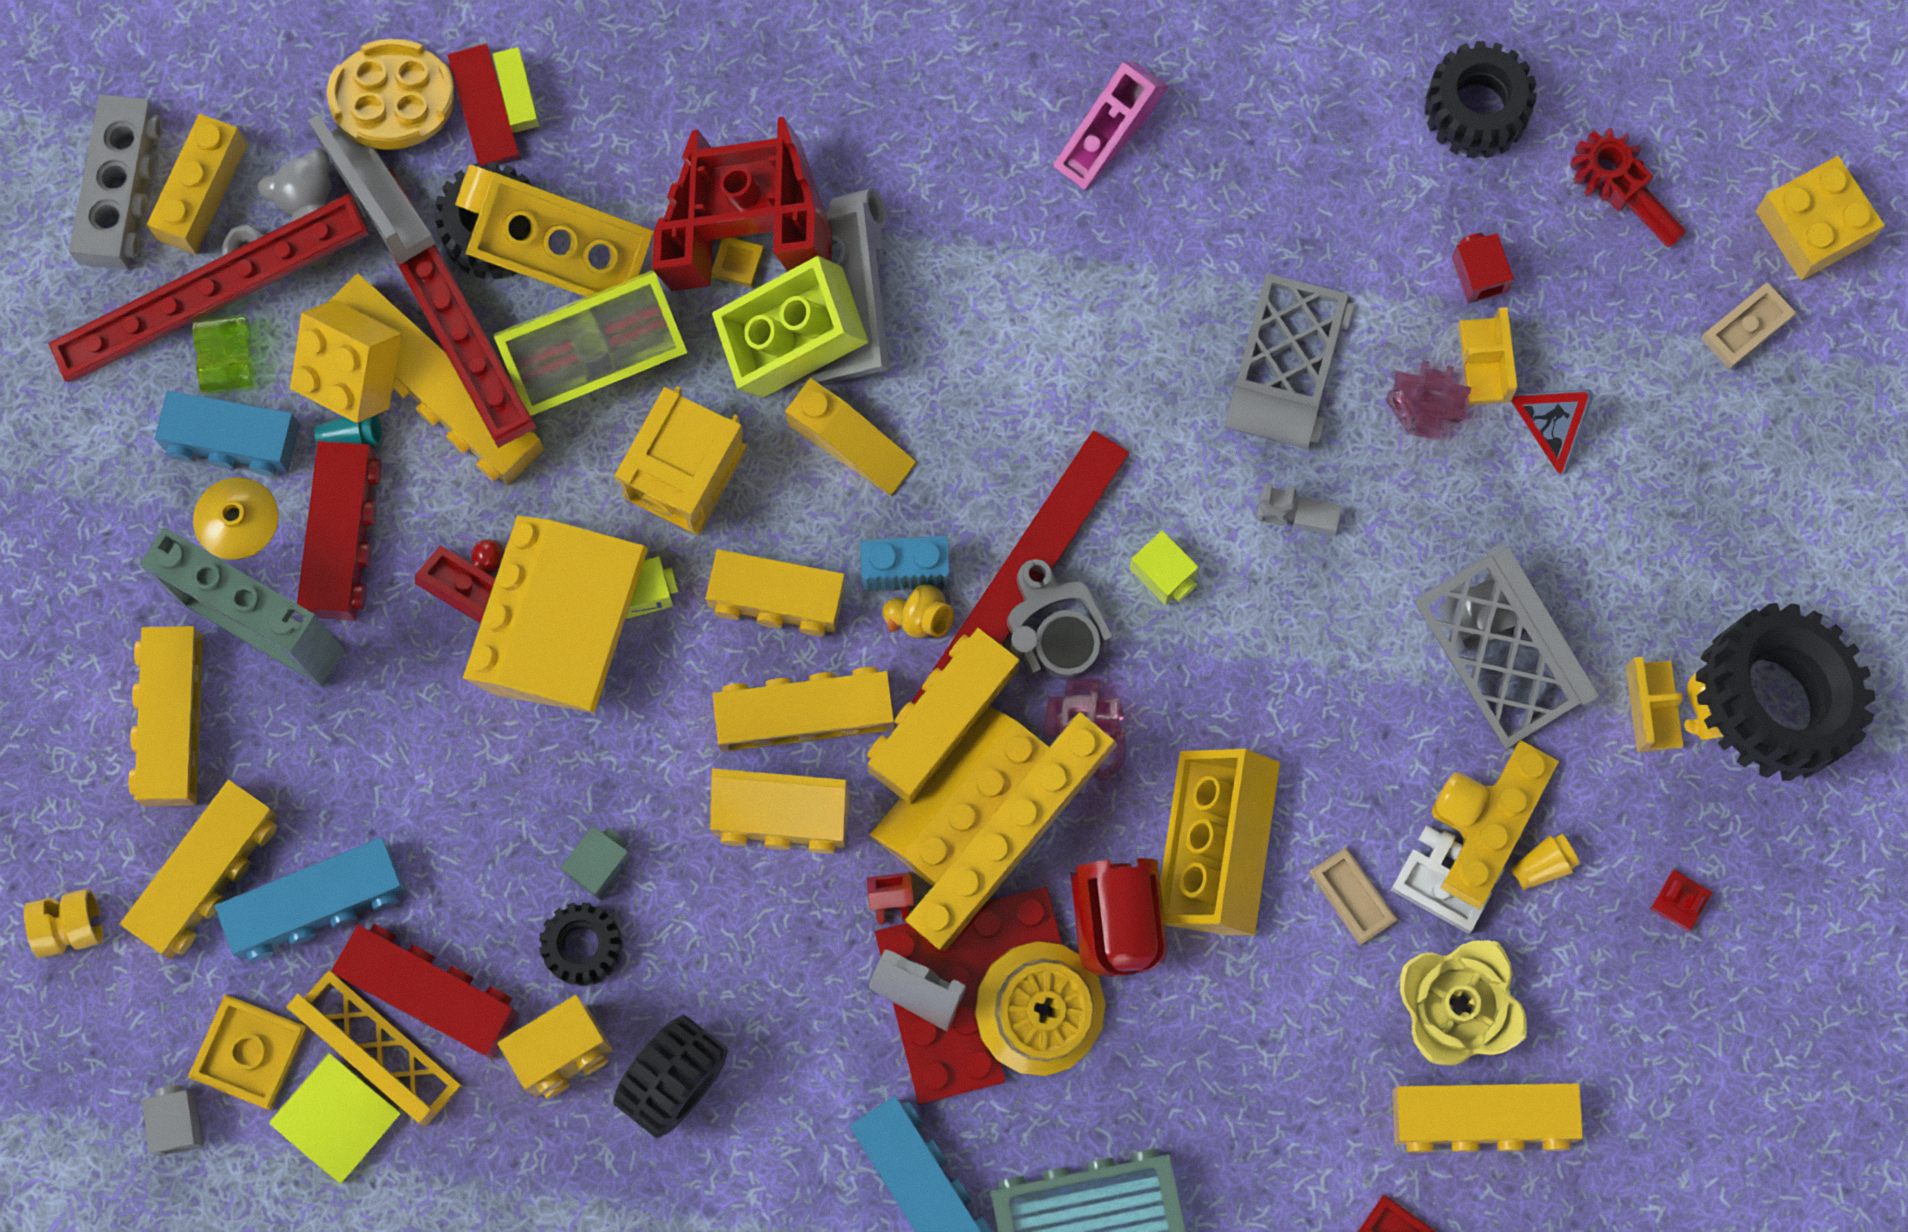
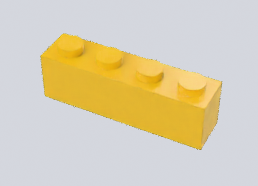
(803, 710)
(943, 714)
(167, 716)
(200, 870)
(1487, 1115)

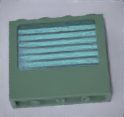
(1103, 1199)

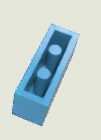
(226, 433)

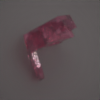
(1416, 406)
(1101, 711)

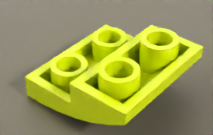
(334, 1118)

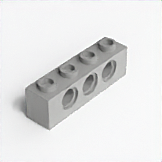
(114, 122)

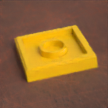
(247, 1052)

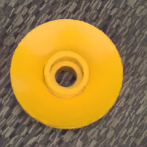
(247, 533)

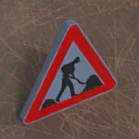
(1555, 421)

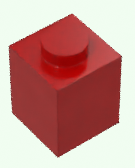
(1482, 267)

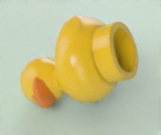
(921, 614)

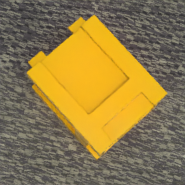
(681, 461)

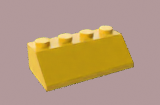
(960, 796)
(1218, 840)

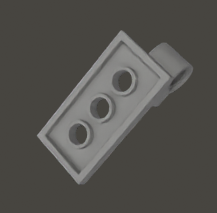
(857, 227)

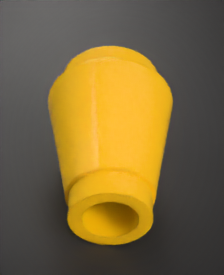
(1546, 862)

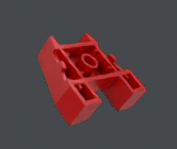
(739, 194)

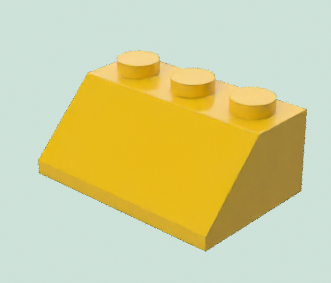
(779, 810)

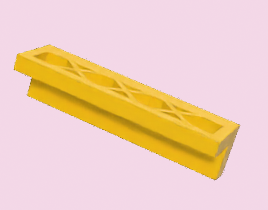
(365, 1062)

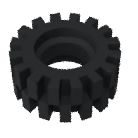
(559, 928)

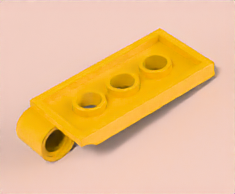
(502, 198)

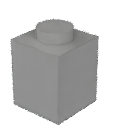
(172, 1121)

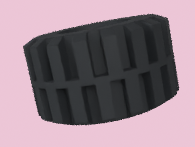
(1475, 130)
(454, 222)
(670, 1076)

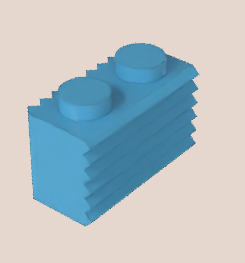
(904, 562)

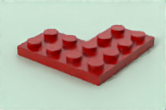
(957, 1059)

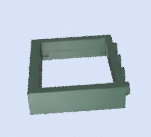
(242, 606)

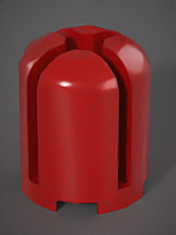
(1119, 917)

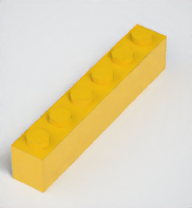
(432, 381)
(1011, 832)

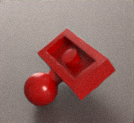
(462, 583)

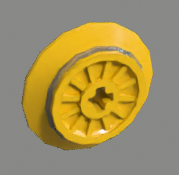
(1008, 1015)

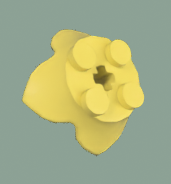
(1483, 976)

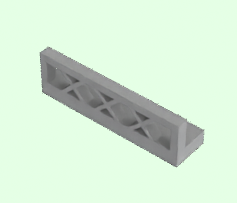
(375, 192)

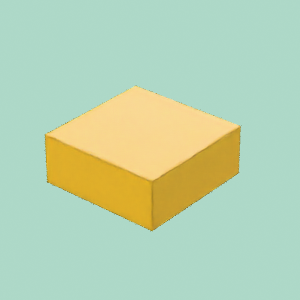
(737, 261)

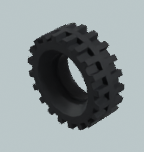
(1817, 662)

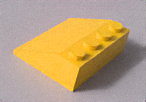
(555, 614)

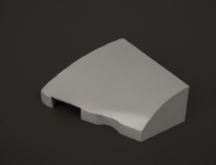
(917, 989)

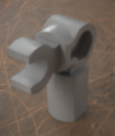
(1279, 507)

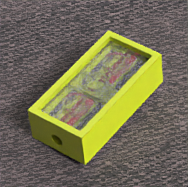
(590, 343)

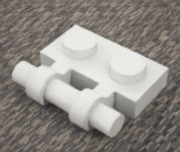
(1423, 877)

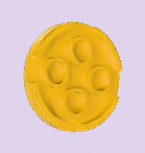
(390, 94)

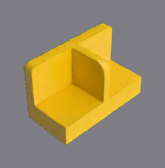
(1488, 359)
(1654, 705)

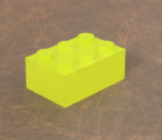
(790, 327)

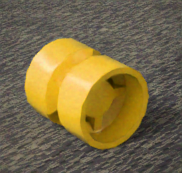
(56, 924)

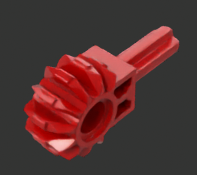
(1624, 185)

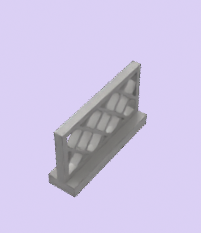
(1538, 625)

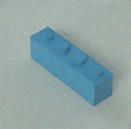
(311, 899)
(914, 1170)

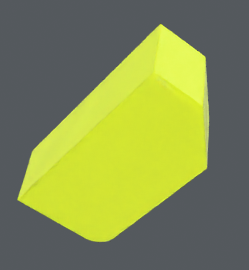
(516, 90)

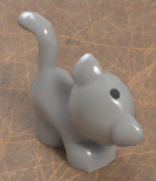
(296, 190)

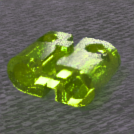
(223, 353)

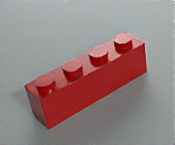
(338, 529)
(425, 991)

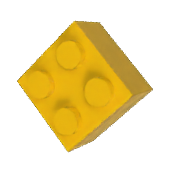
(1819, 218)
(345, 360)
(556, 1048)

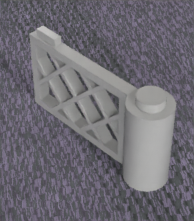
(1278, 412)

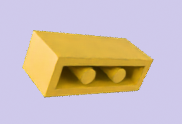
(197, 184)
(775, 592)

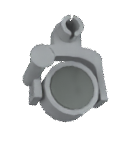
(1066, 639)

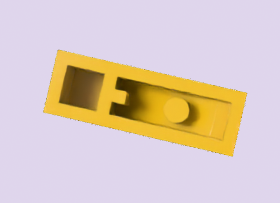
(848, 437)

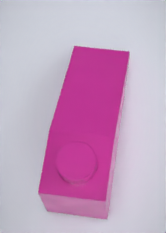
(1110, 123)

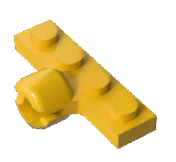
(1490, 819)

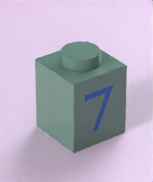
(597, 861)

